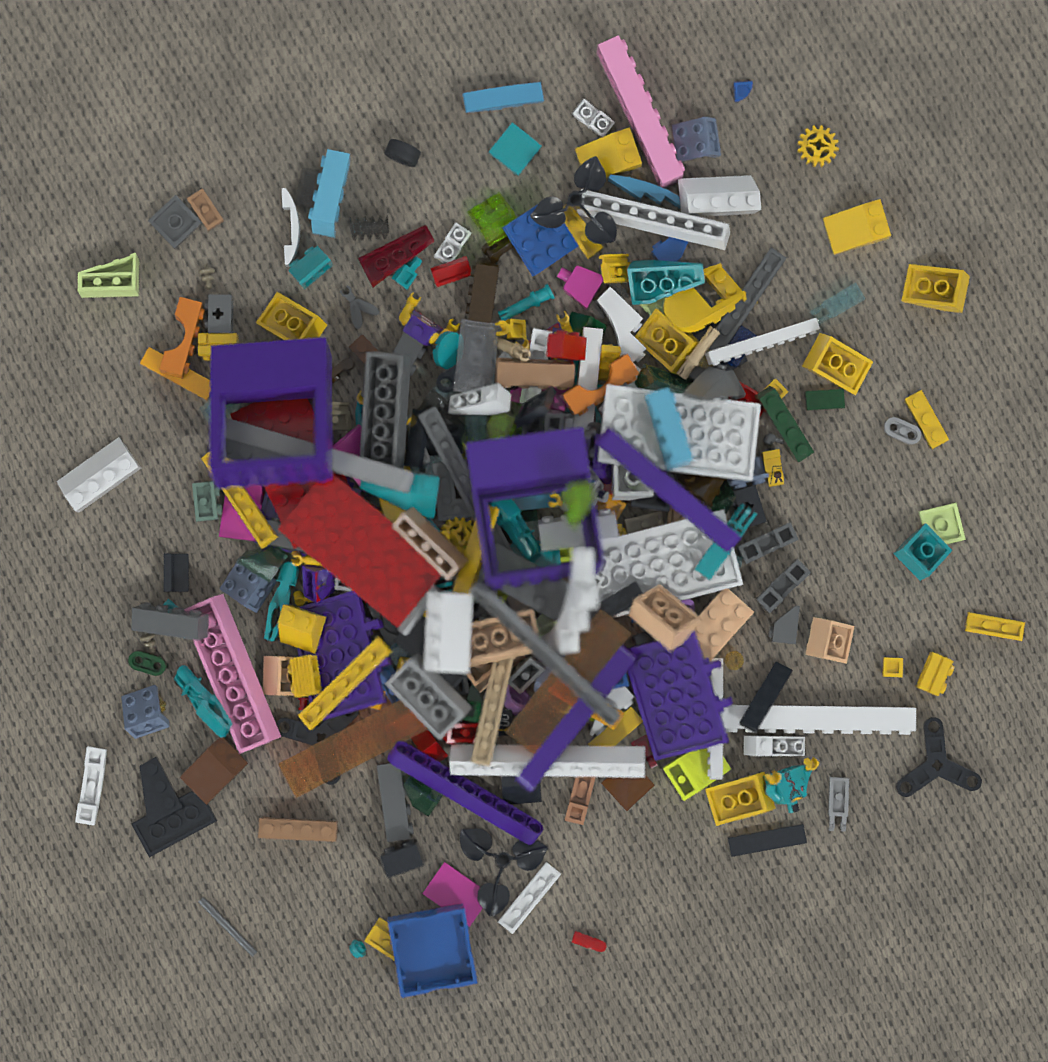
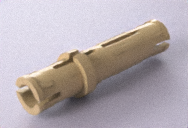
(513, 349)
(697, 354)

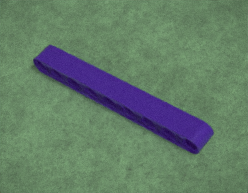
(667, 489)
(574, 720)
(465, 792)

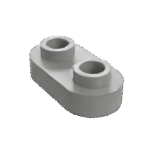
(902, 430)

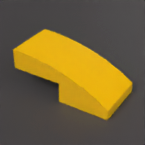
(608, 354)

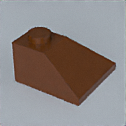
(627, 789)

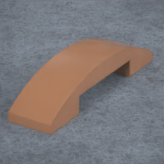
(579, 799)

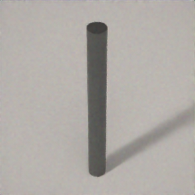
(227, 926)

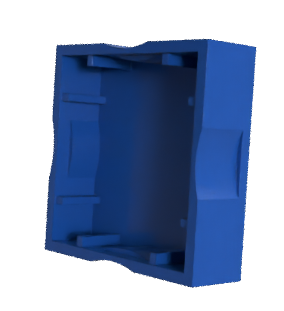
(432, 950)

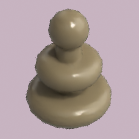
(207, 277)
(149, 643)

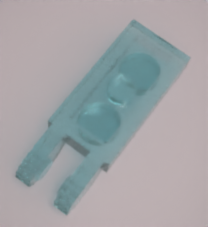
(840, 302)

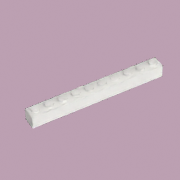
(758, 343)
(716, 752)

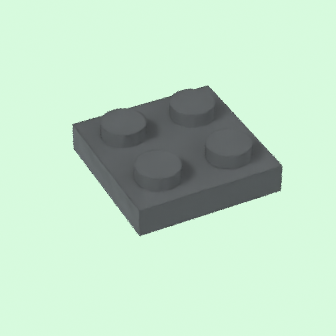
(175, 221)

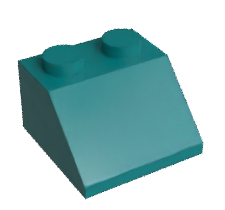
(310, 267)
(923, 552)

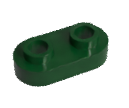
(147, 664)

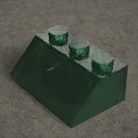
(657, 379)

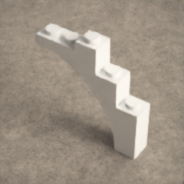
(623, 320)
(580, 599)

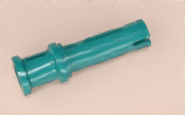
(534, 299)

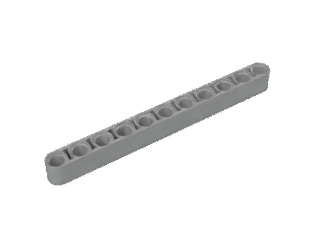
(342, 462)

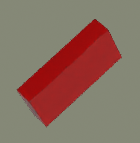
(451, 271)

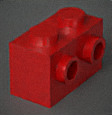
(566, 345)
(462, 732)

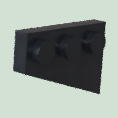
(158, 792)

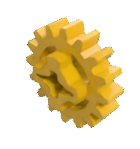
(825, 147)
(463, 529)

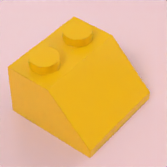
(300, 628)

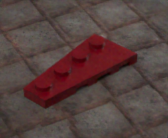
(391, 256)

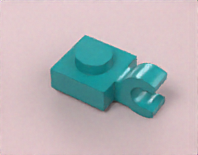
(406, 274)

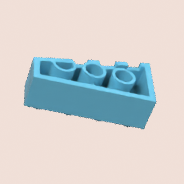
(329, 192)
(668, 429)

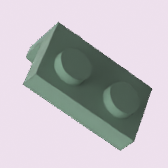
(206, 501)

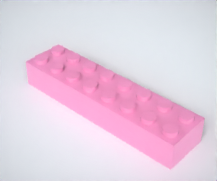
(639, 111)
(234, 677)

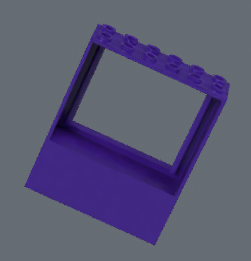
(271, 374)
(522, 469)

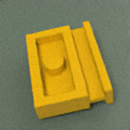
(614, 268)
(380, 938)

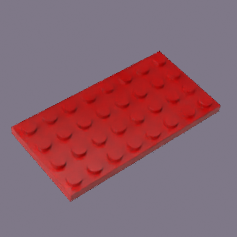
(291, 419)
(360, 549)

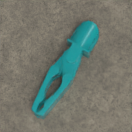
(513, 523)
(715, 555)
(287, 576)
(205, 704)

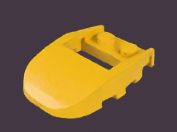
(691, 312)

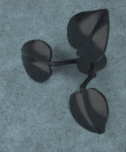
(551, 213)
(476, 843)

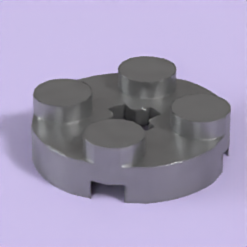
(590, 438)

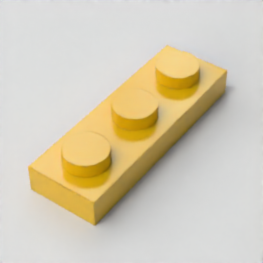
(926, 419)

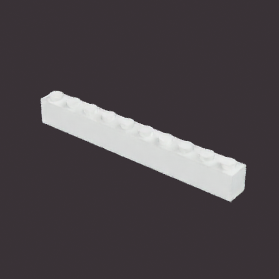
(828, 719)
(574, 761)

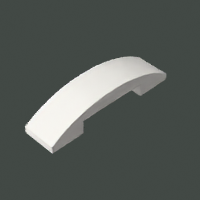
(291, 250)
(538, 350)
(91, 786)

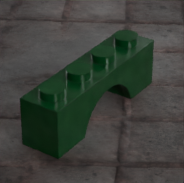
(785, 424)

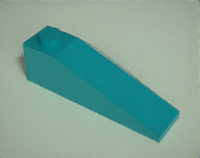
(659, 279)
(420, 496)

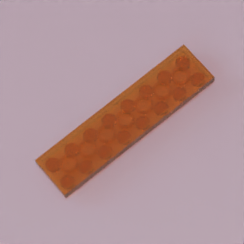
(554, 697)
(350, 747)

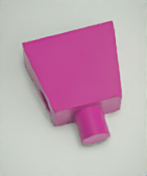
(581, 284)

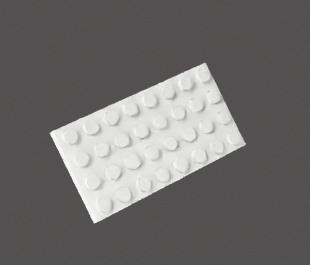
(717, 431)
(666, 558)

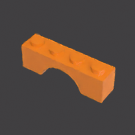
(176, 361)
(620, 372)

